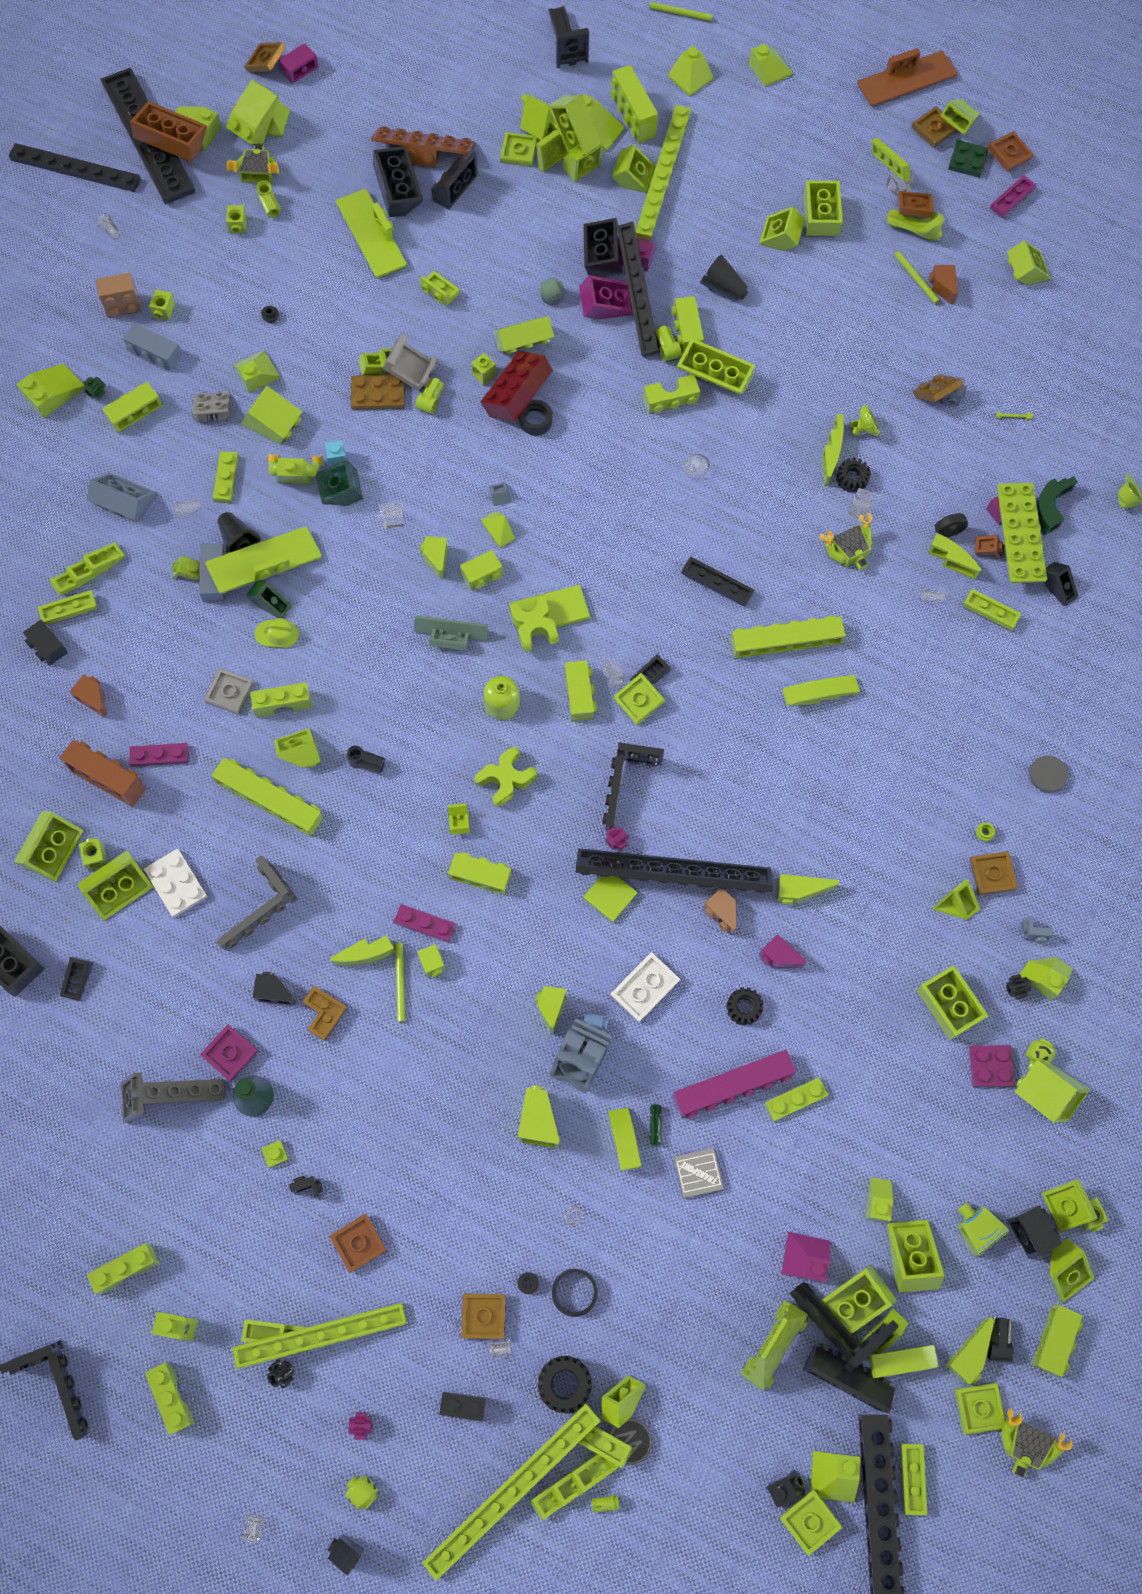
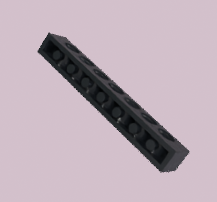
(870, 1474)

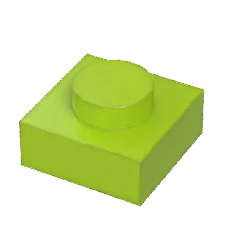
(274, 1154)

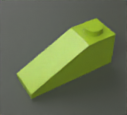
(800, 888)
(971, 1356)

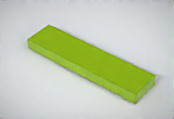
(891, 159)

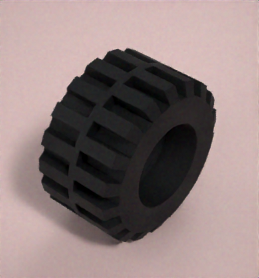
(583, 1391)

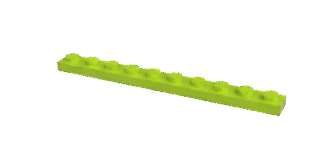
(663, 172)
(511, 1492)

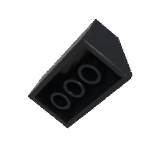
(397, 180)
(858, 1383)

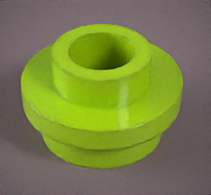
(989, 828)

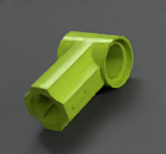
(268, 199)
(668, 347)
(429, 399)

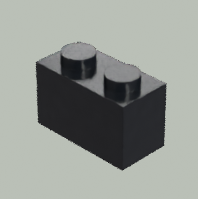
(45, 642)
(463, 1406)

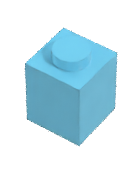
(335, 452)

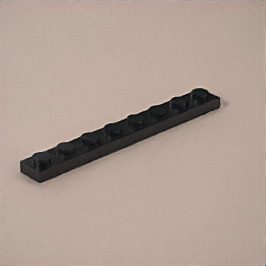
(74, 167)
(638, 289)

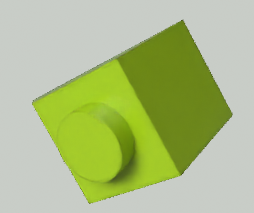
(435, 553)
(879, 1200)
(887, 1318)
(622, 1401)

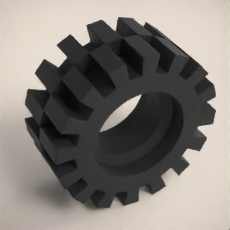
(855, 466)
(753, 997)

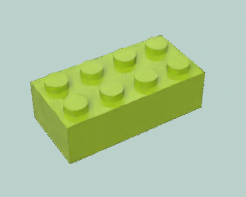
(634, 104)

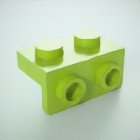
(439, 288)

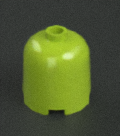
(501, 697)

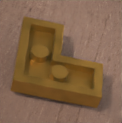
(328, 1011)

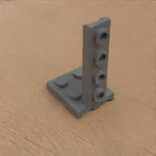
(262, 914)
(137, 1094)

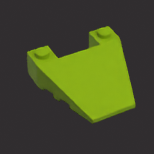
(760, 1368)

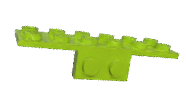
(372, 232)
(1021, 533)
(263, 560)

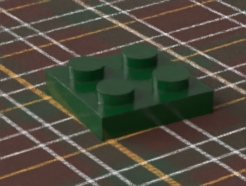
(968, 158)

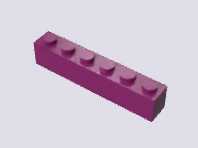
(733, 1084)

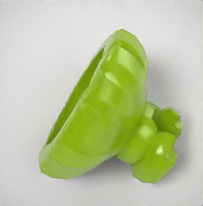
(865, 423)

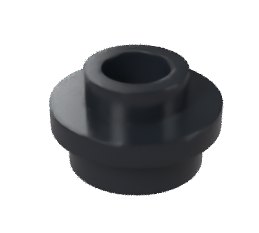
(272, 317)
(533, 1278)

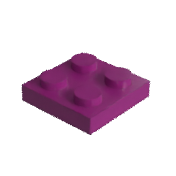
(229, 1053)
(991, 1066)

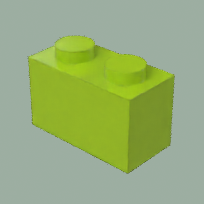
(481, 570)

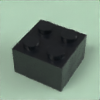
(1035, 1231)

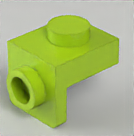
(186, 568)
(458, 819)

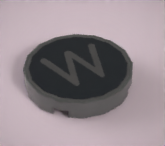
(635, 1435)

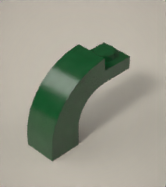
(1048, 514)

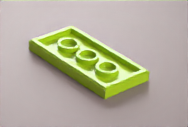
(565, 606)

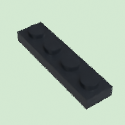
(717, 581)

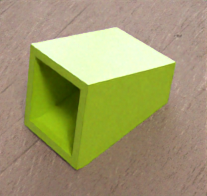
(272, 416)
(1051, 1091)
(537, 1119)

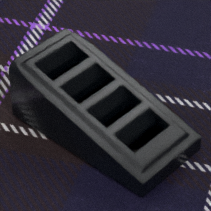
(651, 664)
(69, 976)

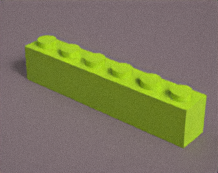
(787, 636)
(267, 796)

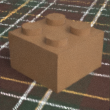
(118, 294)

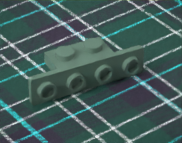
(450, 633)

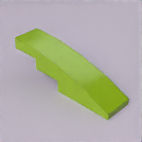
(832, 450)
(87, 569)
(819, 690)
(572, 1485)

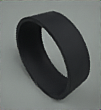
(560, 1308)

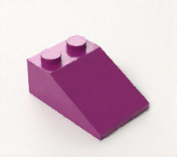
(605, 298)

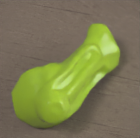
(927, 228)

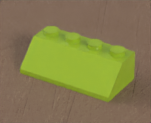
(716, 366)

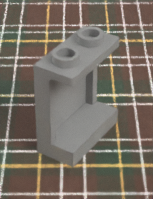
(409, 364)

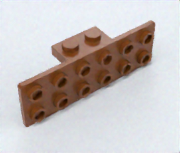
(905, 75)
(422, 147)

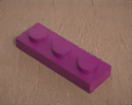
(1013, 196)
(159, 754)
(424, 923)

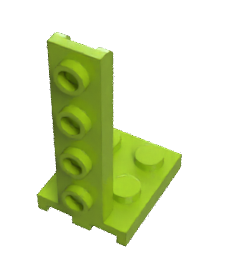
(551, 148)

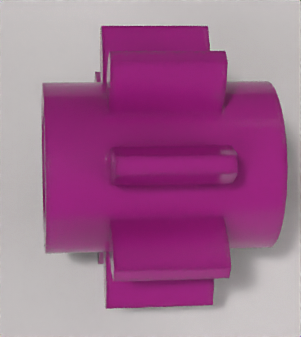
(616, 838)
(360, 1425)

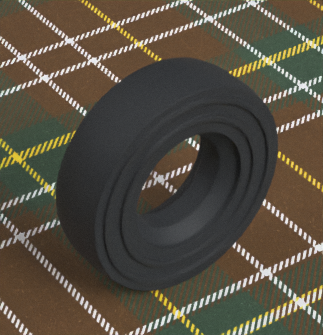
(951, 525)

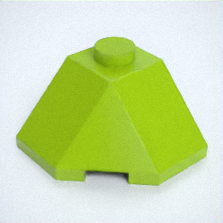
(1047, 975)

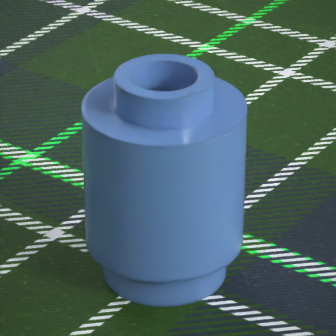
(596, 1021)

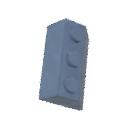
(120, 495)

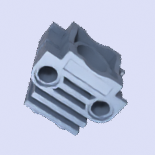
(580, 1055)

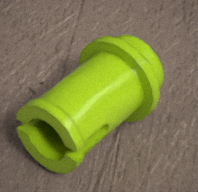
(605, 1503)

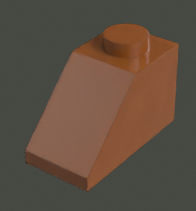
(944, 282)
(90, 694)

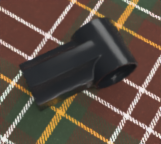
(366, 761)
(1000, 1345)

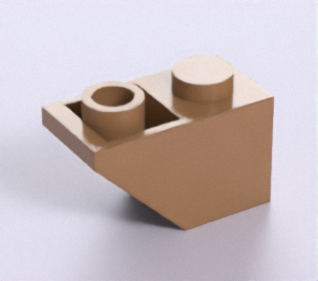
(723, 910)

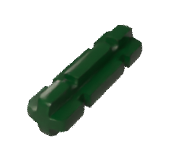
(655, 1124)

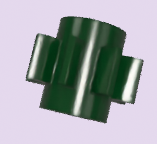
(94, 387)

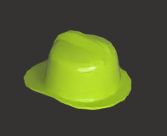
(1129, 493)
(276, 633)

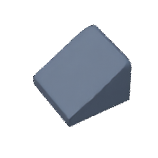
(499, 494)

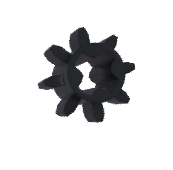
(1018, 986)
(280, 1374)

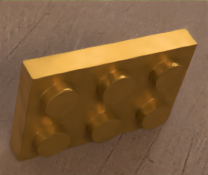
(376, 392)

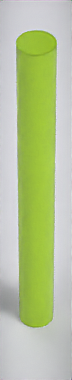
(680, 11)
(914, 274)
(400, 982)

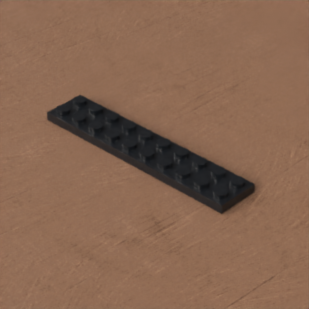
(162, 166)
(674, 870)

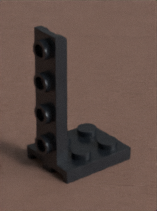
(571, 44)
(634, 755)
(836, 1331)
(64, 1382)

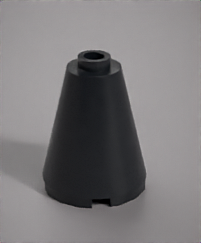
(725, 280)
(236, 533)

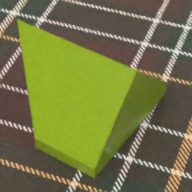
(959, 902)

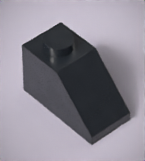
(1061, 582)
(271, 990)
(344, 1554)

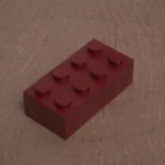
(516, 386)

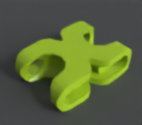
(533, 623)
(506, 776)

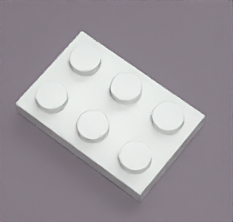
(175, 883)
(645, 987)

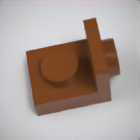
(989, 546)

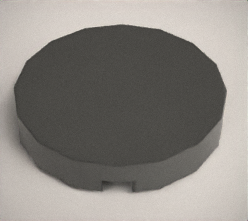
(1048, 774)

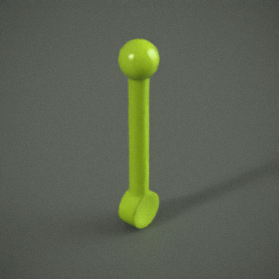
(1028, 416)

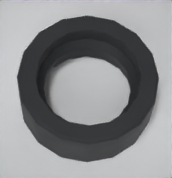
(536, 429)

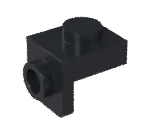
(302, 1183)
(786, 1489)

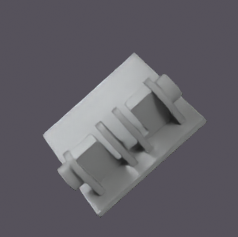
(210, 404)

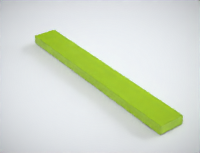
(318, 1335)

